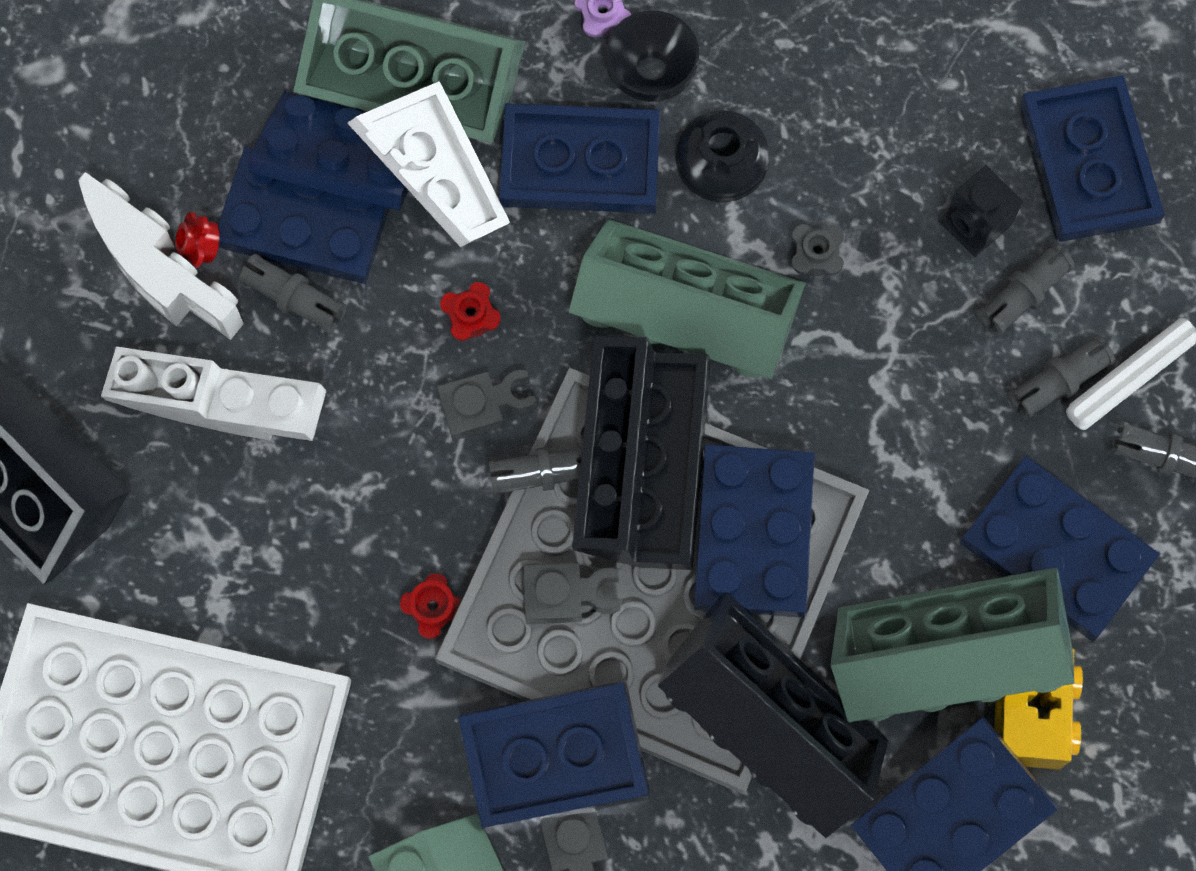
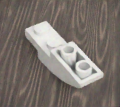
(149, 259)
(213, 397)

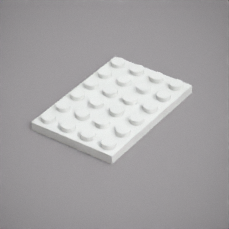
(162, 746)

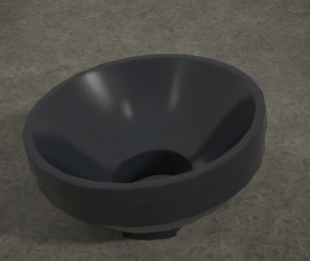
(656, 36)
(718, 176)

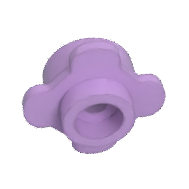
(598, 23)

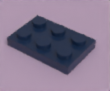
(318, 149)
(580, 158)
(1091, 158)
(300, 225)
(1047, 525)
(755, 529)
(554, 754)
(957, 808)

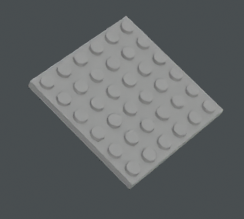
(655, 612)

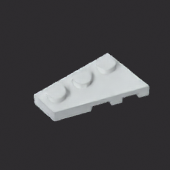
(434, 161)

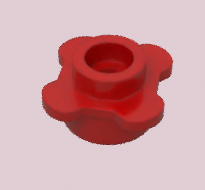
(197, 240)
(471, 326)
(417, 601)

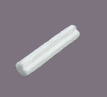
(1132, 374)

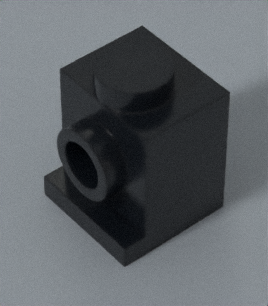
(981, 211)

